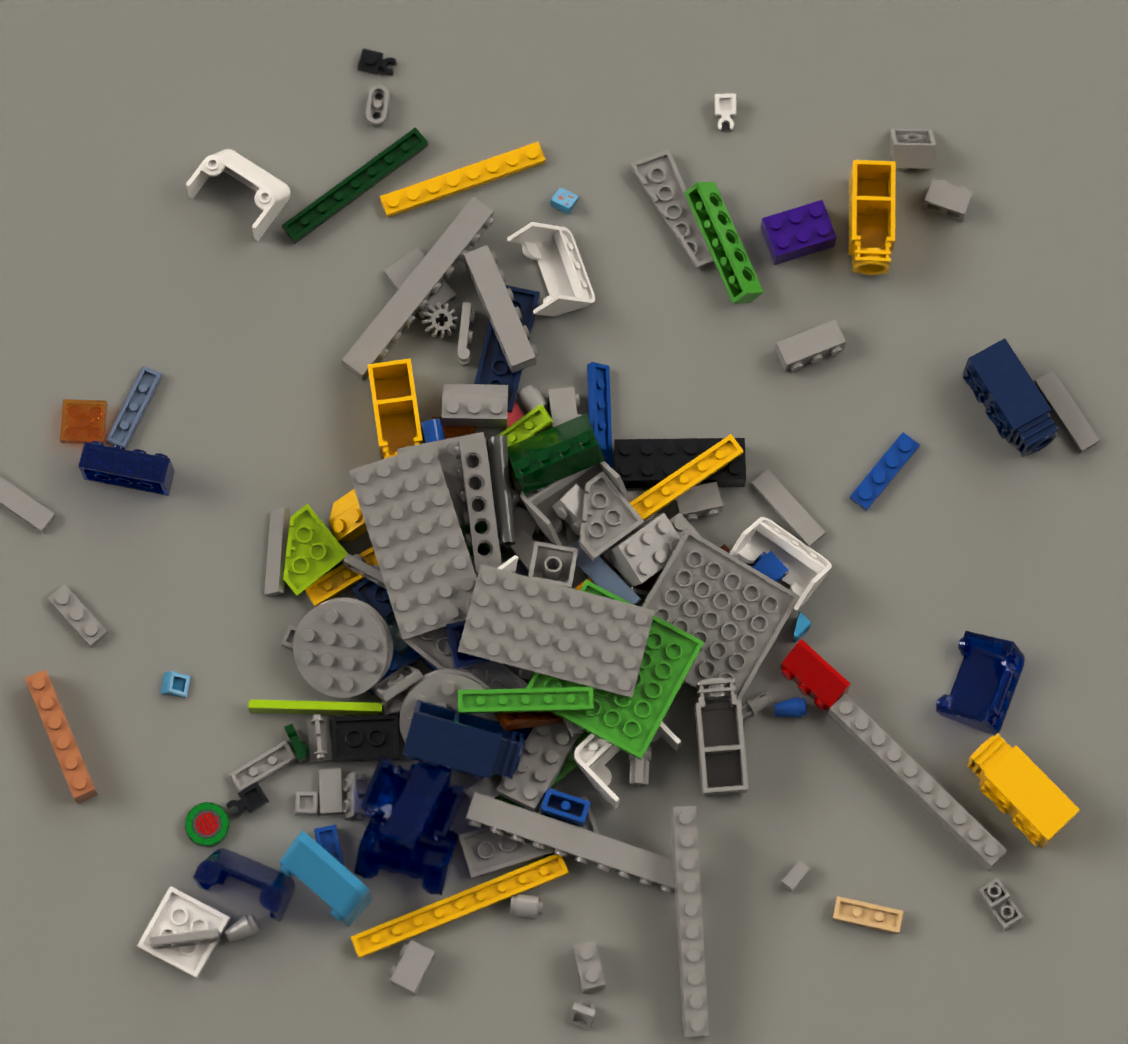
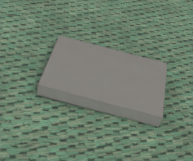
(404, 267)

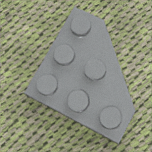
(605, 517)

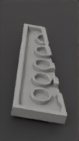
(666, 190)

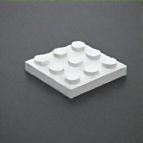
(178, 915)

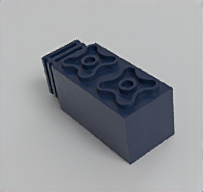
(1010, 398)
(462, 742)

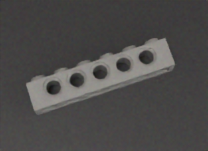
(478, 449)

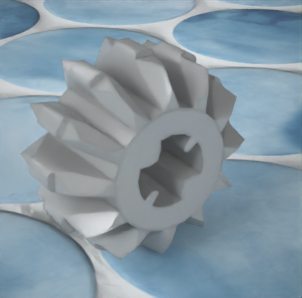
(434, 313)

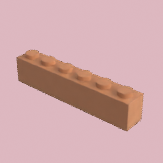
(61, 736)

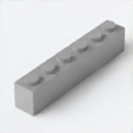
(500, 309)

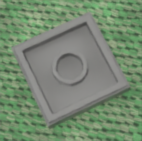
(396, 682)

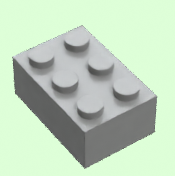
(644, 550)

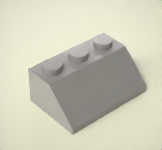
(475, 405)

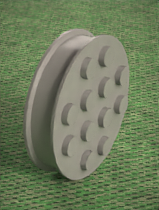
(343, 647)
(442, 689)

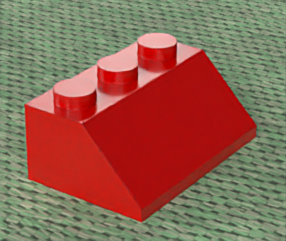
(814, 676)

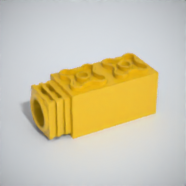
(871, 215)
(394, 406)
(1021, 790)

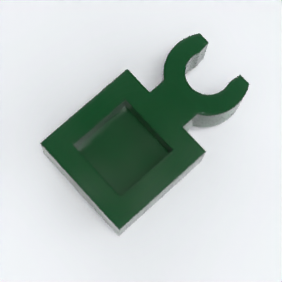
(300, 748)

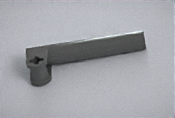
(501, 488)

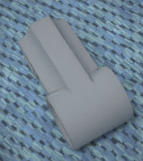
(640, 769)

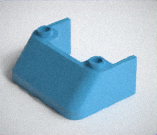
(326, 878)

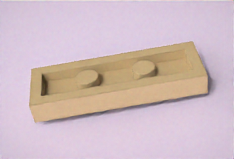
(867, 915)

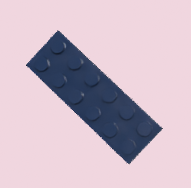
(493, 365)

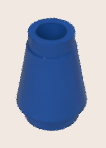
(791, 708)

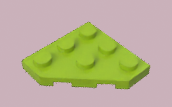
(309, 550)

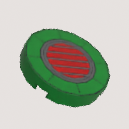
(207, 824)

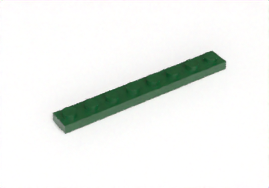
(355, 185)

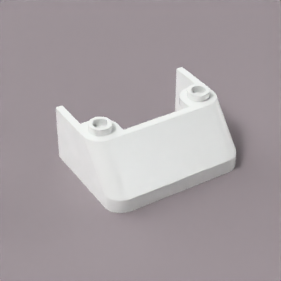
(270, 192)
(559, 265)
(804, 564)
(595, 753)

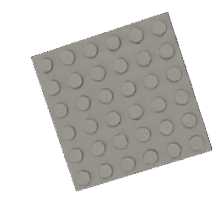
(723, 605)

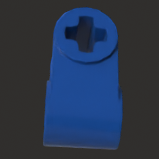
(432, 430)

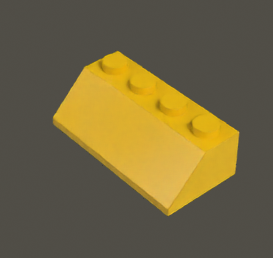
(347, 518)

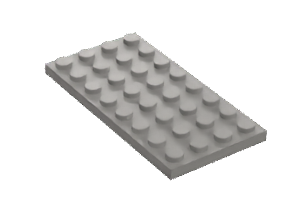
(416, 540)
(556, 631)

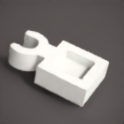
(725, 107)

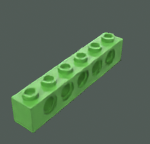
(723, 242)

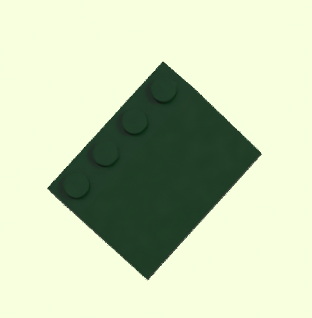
(555, 454)

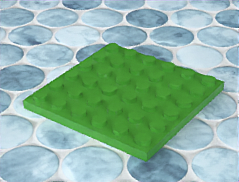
(635, 720)

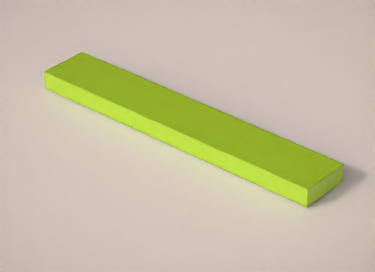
(315, 707)

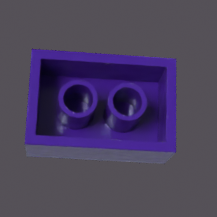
(798, 232)

